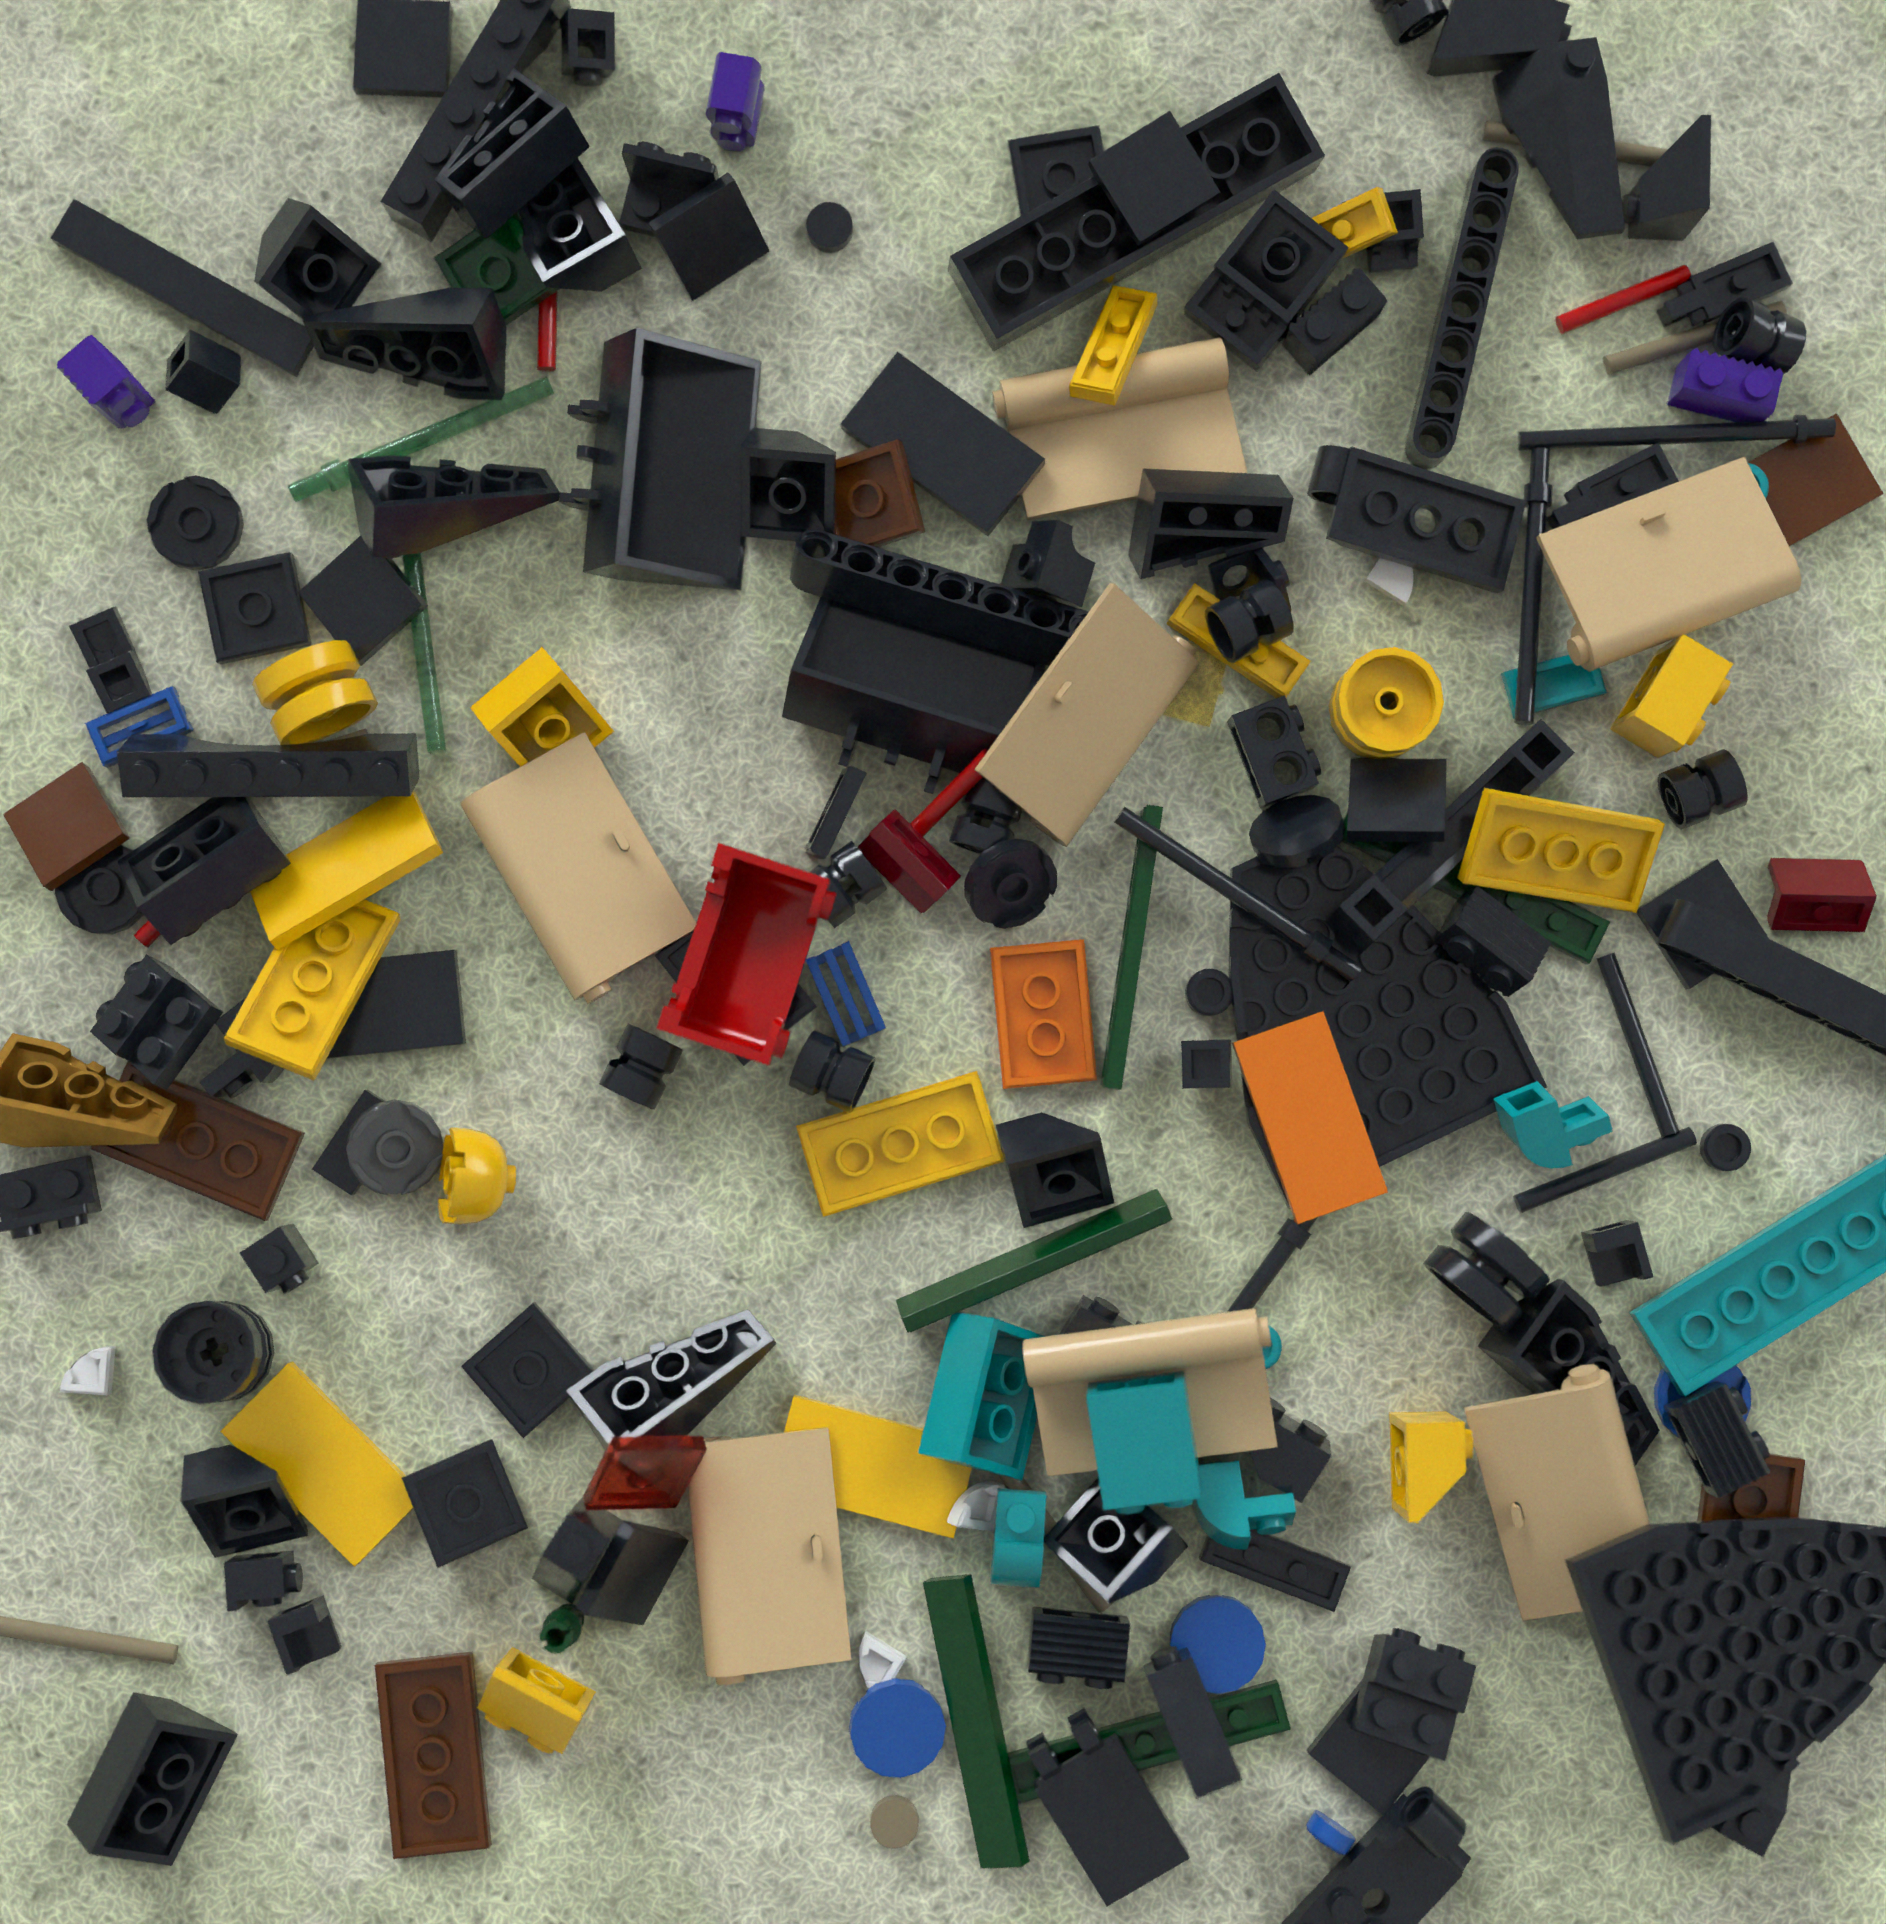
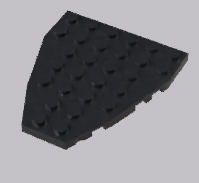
(1412, 1029)
(1732, 1650)

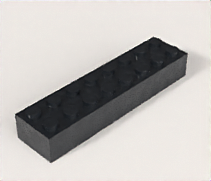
(1082, 246)

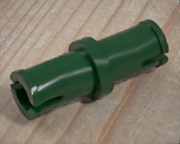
(561, 1628)

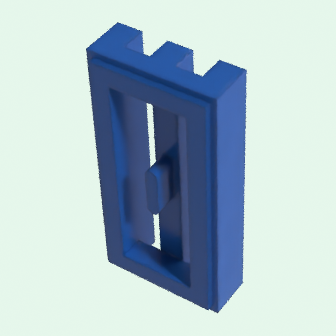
(176, 712)
(830, 957)

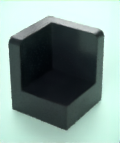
(203, 372)
(1617, 1253)
(304, 1634)

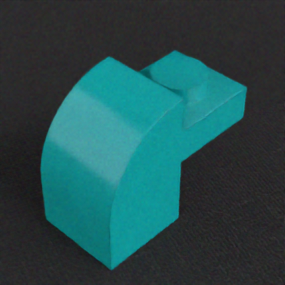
(1546, 1131)
(1229, 1515)
(1018, 1538)

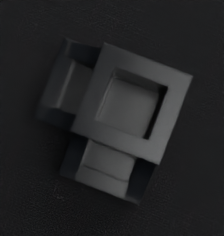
(1401, 249)
(1049, 565)

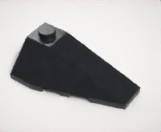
(1564, 121)
(575, 235)
(430, 337)
(422, 507)
(1554, 1337)
(671, 1384)

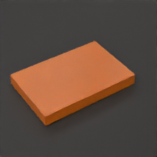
(1043, 1014)

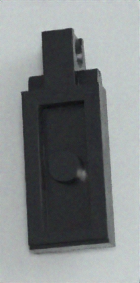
(1709, 292)
(1614, 485)

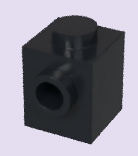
(280, 1259)

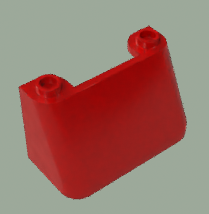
(747, 955)

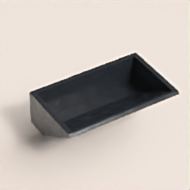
(666, 462)
(903, 688)

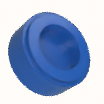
(1330, 1833)

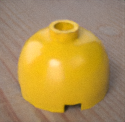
(473, 1176)

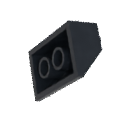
(202, 865)
(150, 1781)

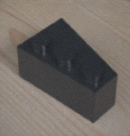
(512, 156)
(1205, 514)

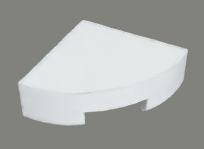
(1392, 580)
(91, 1373)
(976, 1507)
(878, 1660)

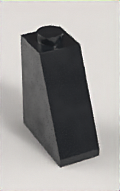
(1496, 34)
(575, 1550)
(1191, 1721)

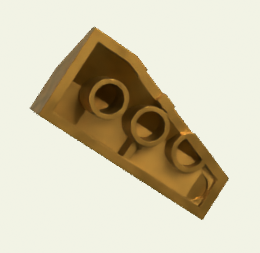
(65, 1102)

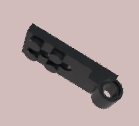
(1377, 510)
(1406, 1853)

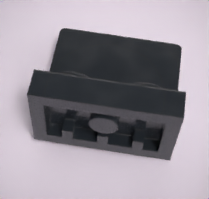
(660, 182)

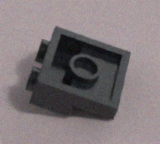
(155, 1020)
(1412, 1693)

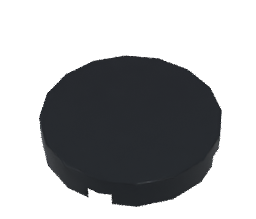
(208, 533)
(1296, 831)
(1010, 883)
(115, 907)

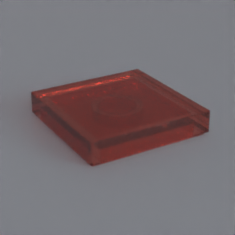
(644, 1472)

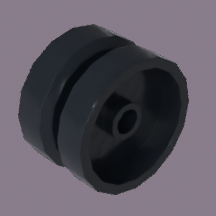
(1491, 1266)

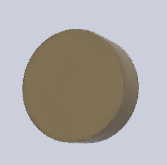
(894, 1821)

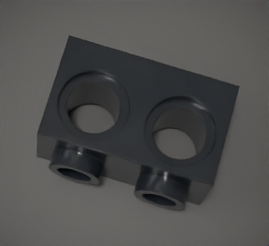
(1261, 754)

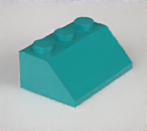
(981, 1398)

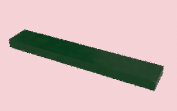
(1559, 921)
(1130, 956)
(1033, 1260)
(1241, 1714)
(976, 1722)

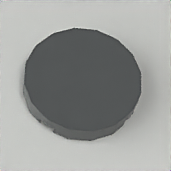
(394, 1147)

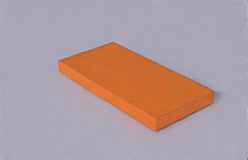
(1309, 1117)

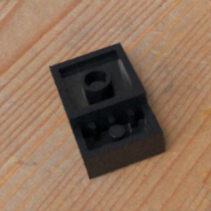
(1265, 280)

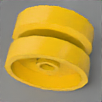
(314, 693)
(1413, 696)

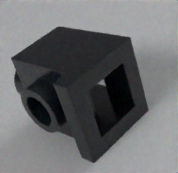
(597, 33)
(261, 1579)

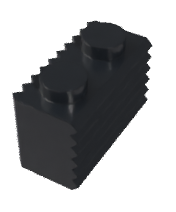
(1333, 320)
(1492, 941)
(1718, 1438)
(1078, 1646)

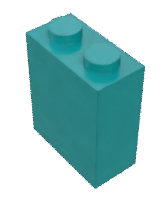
(1144, 1442)

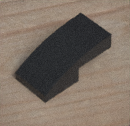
(111, 659)

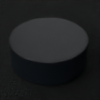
(829, 227)
(1209, 992)
(1725, 1147)

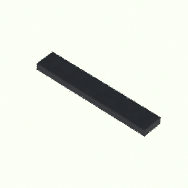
(184, 287)

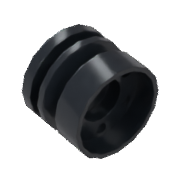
(190, 1335)

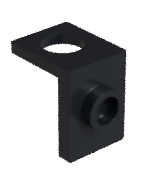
(1258, 567)

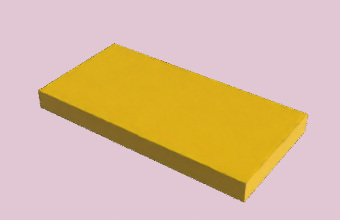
(1560, 850)
(345, 867)
(312, 989)
(900, 1143)
(324, 1462)
(880, 1467)

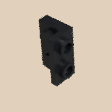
(47, 1194)

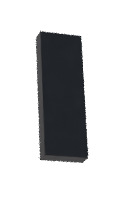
(1282, 1567)

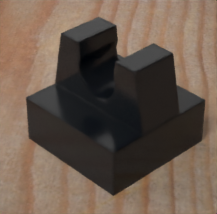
(1206, 1064)

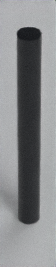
(1638, 1045)
(1604, 1169)

